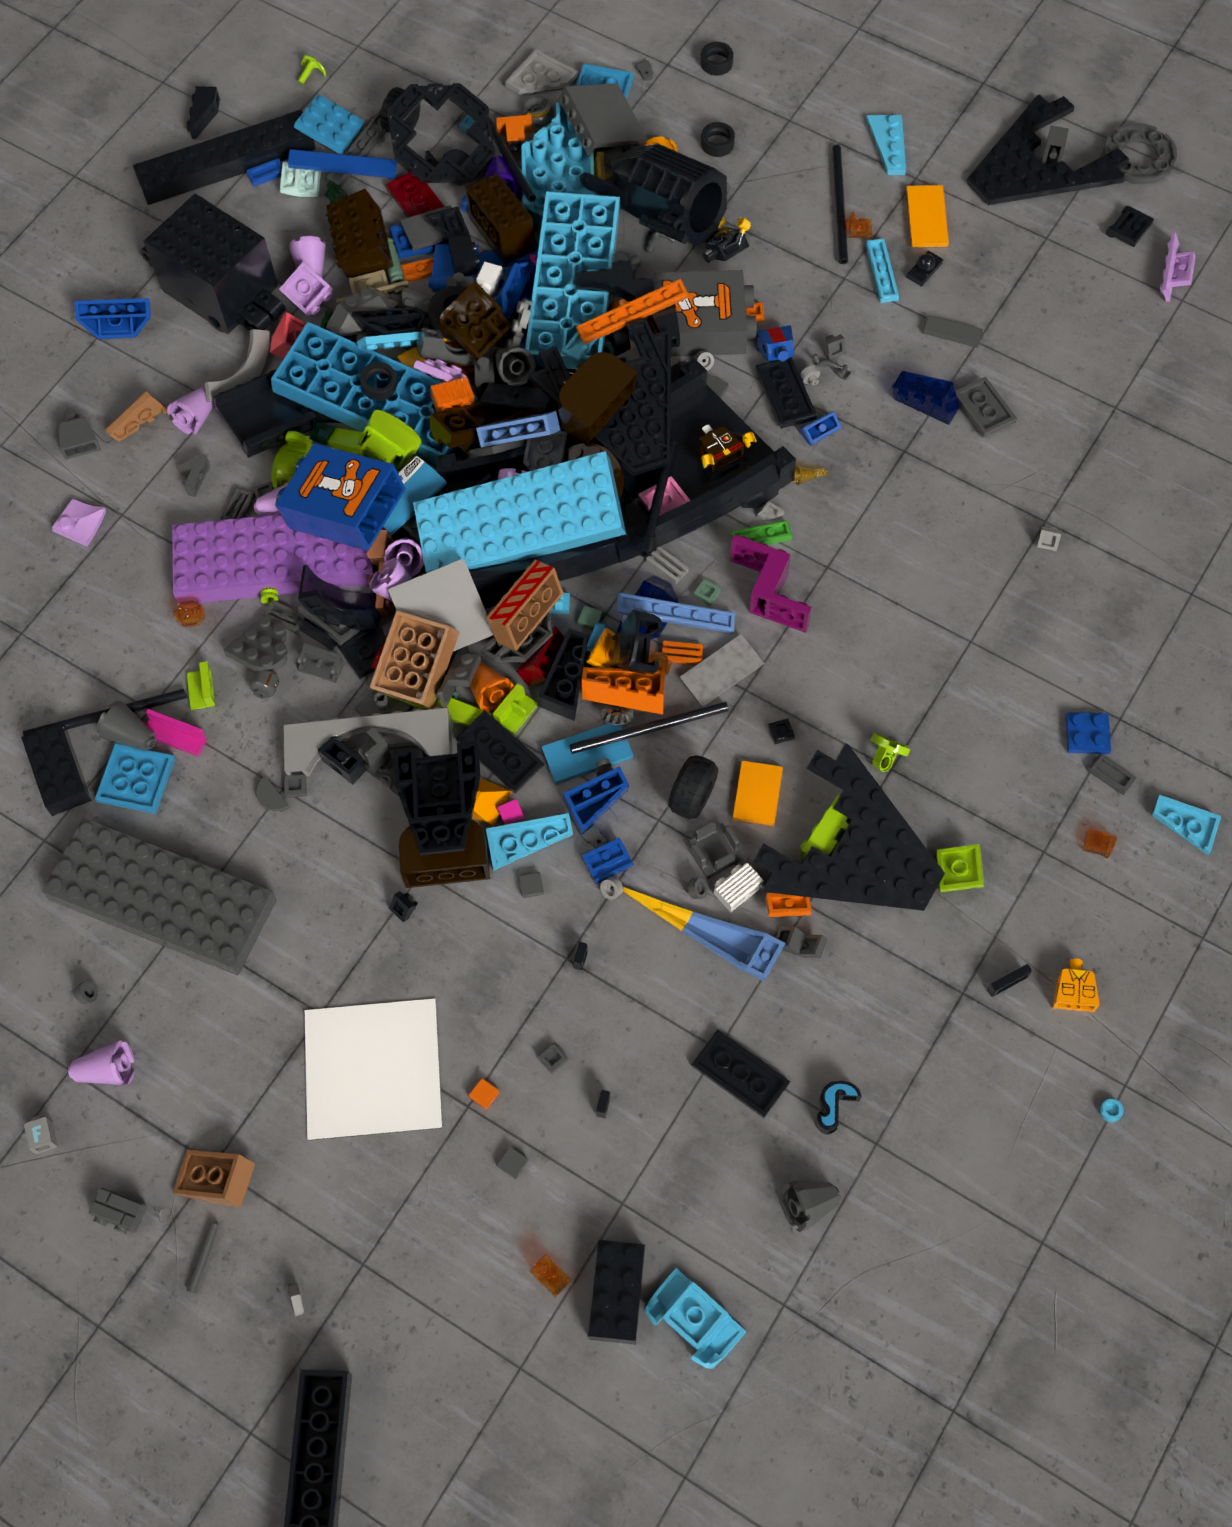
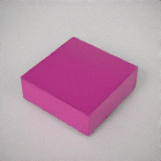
(510, 812)

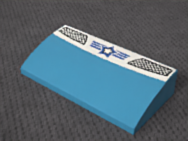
(420, 484)

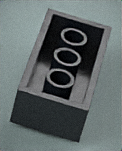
(56, 769)
(616, 1292)

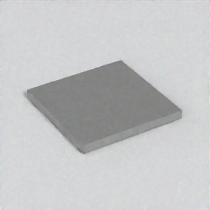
(448, 599)

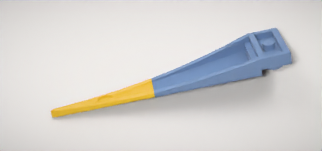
(740, 946)

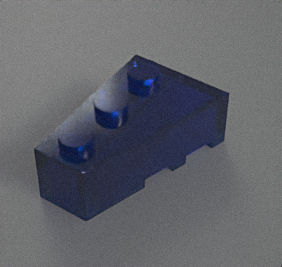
(927, 394)

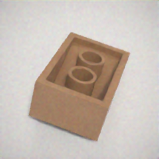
(214, 1177)

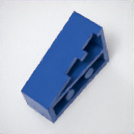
(594, 798)

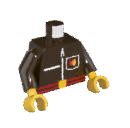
(721, 447)

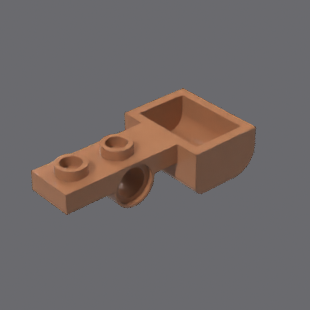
(376, 555)

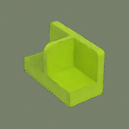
(514, 709)

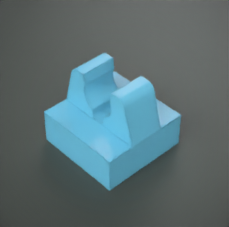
(562, 605)

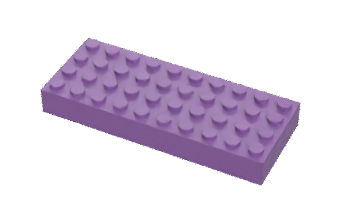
(253, 553)

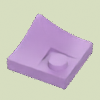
(79, 522)

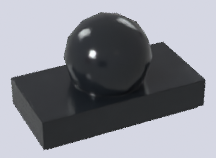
(924, 268)

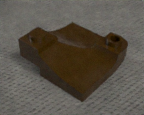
(474, 321)

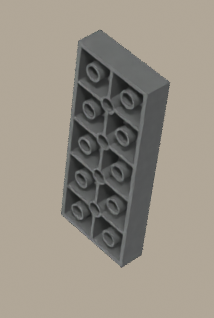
(160, 896)

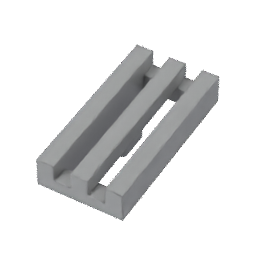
(672, 560)

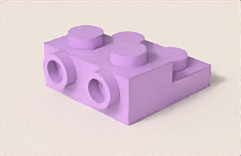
(306, 289)
(439, 370)

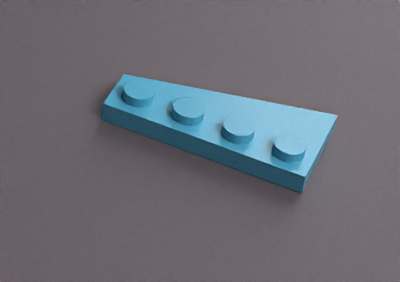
(889, 141)

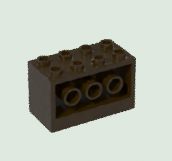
(501, 218)

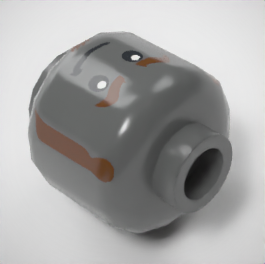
(264, 683)

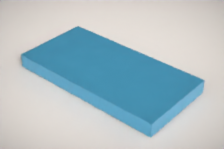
(568, 766)

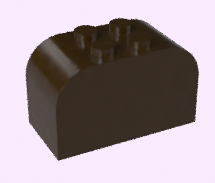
(594, 395)
(444, 867)

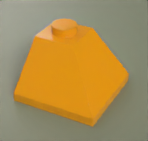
(487, 800)

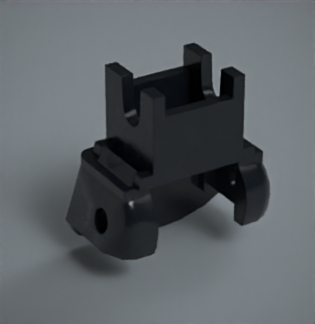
(632, 647)

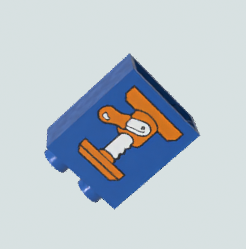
(340, 496)

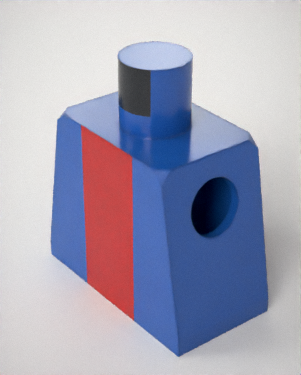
(775, 343)

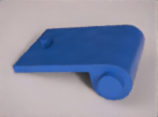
(443, 267)

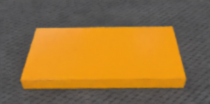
(927, 216)

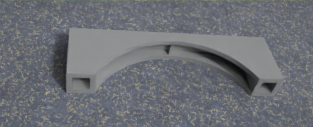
(424, 728)

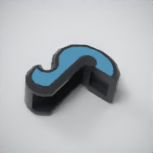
(829, 1104)

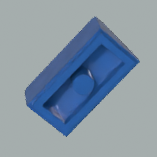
(820, 428)

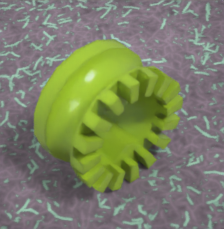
(268, 595)

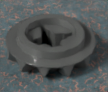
(617, 715)

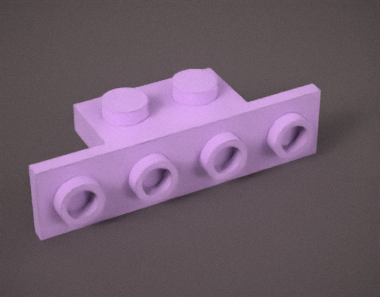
(1178, 268)

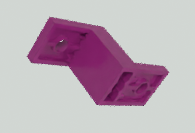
(765, 595)

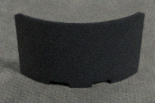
(337, 605)

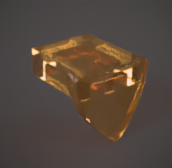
(1099, 843)

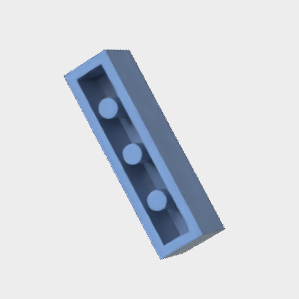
(518, 429)

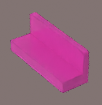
(176, 733)

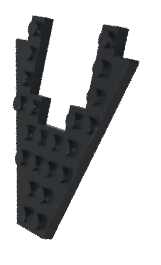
(1015, 173)

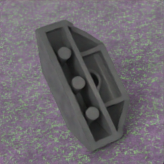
(368, 299)
(534, 641)

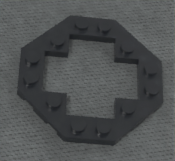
(446, 169)

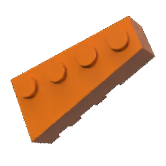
(624, 688)

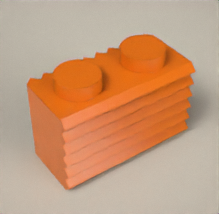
(452, 394)

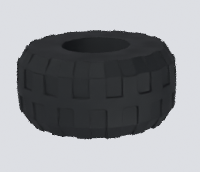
(440, 302)
(693, 787)

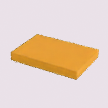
(757, 793)

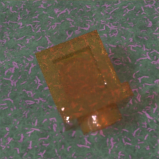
(859, 227)
(550, 1275)

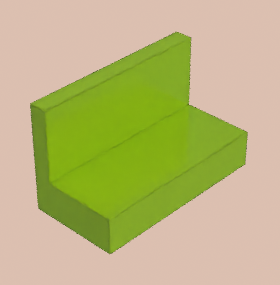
(201, 687)

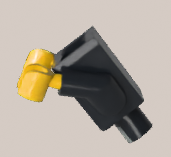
(727, 241)

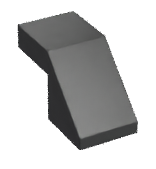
(801, 944)

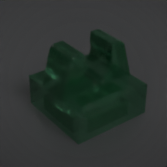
(335, 191)

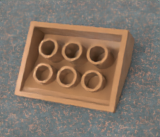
(414, 659)

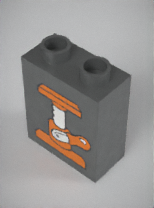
(714, 313)

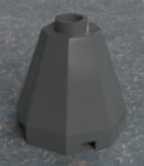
(808, 1202)

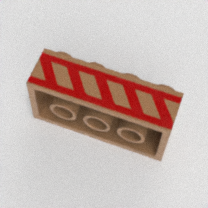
(525, 605)

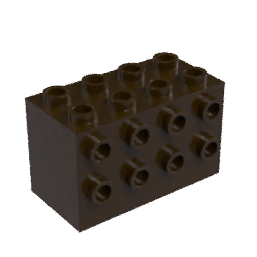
(359, 235)

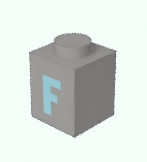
(40, 1134)

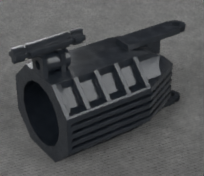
(666, 191)

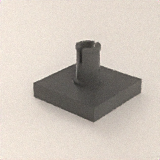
(381, 703)

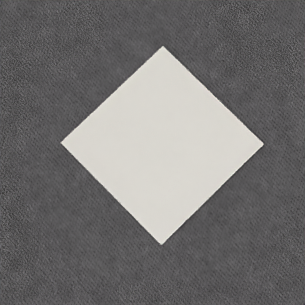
(372, 1069)

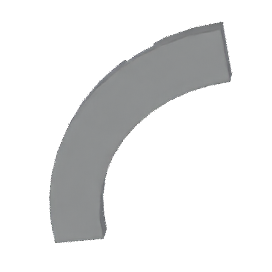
(249, 369)

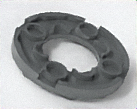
(1148, 134)

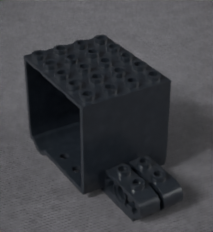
(214, 268)

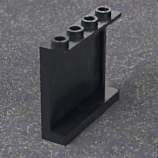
(260, 416)

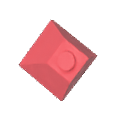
(286, 335)

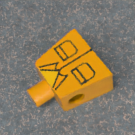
(1076, 989)

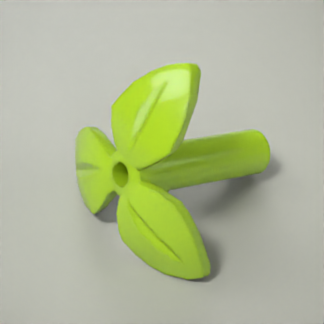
(310, 63)

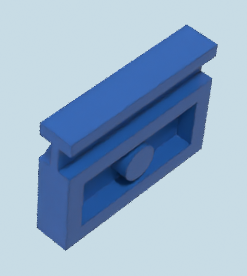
(607, 860)

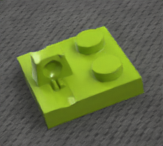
(961, 868)

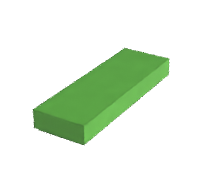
(766, 533)

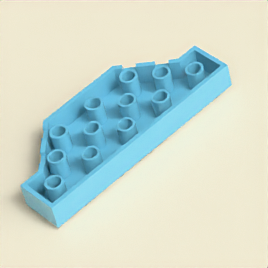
(554, 163)

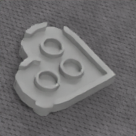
(519, 323)

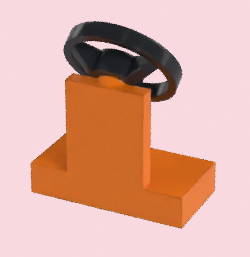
(514, 128)

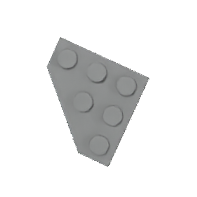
(541, 74)

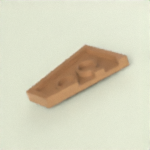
(138, 413)

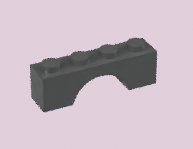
(432, 346)

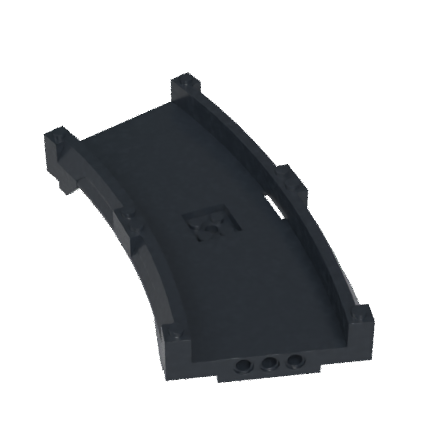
(694, 404)

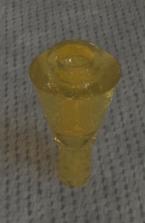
(805, 474)

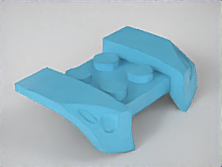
(694, 1318)

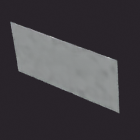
(722, 670)

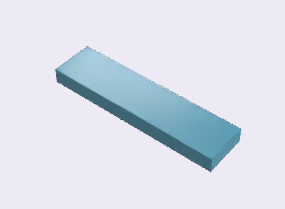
(882, 270)

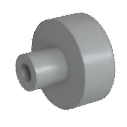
(705, 359)
(810, 375)
(611, 888)

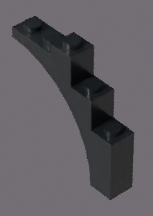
(620, 283)

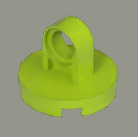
(887, 749)

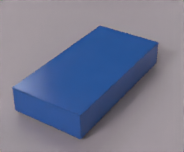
(265, 172)

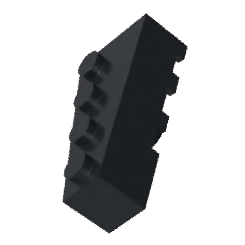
(563, 681)

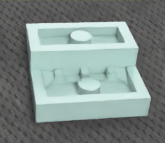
(299, 182)

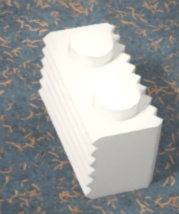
(738, 886)

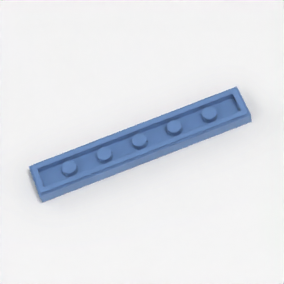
(677, 612)

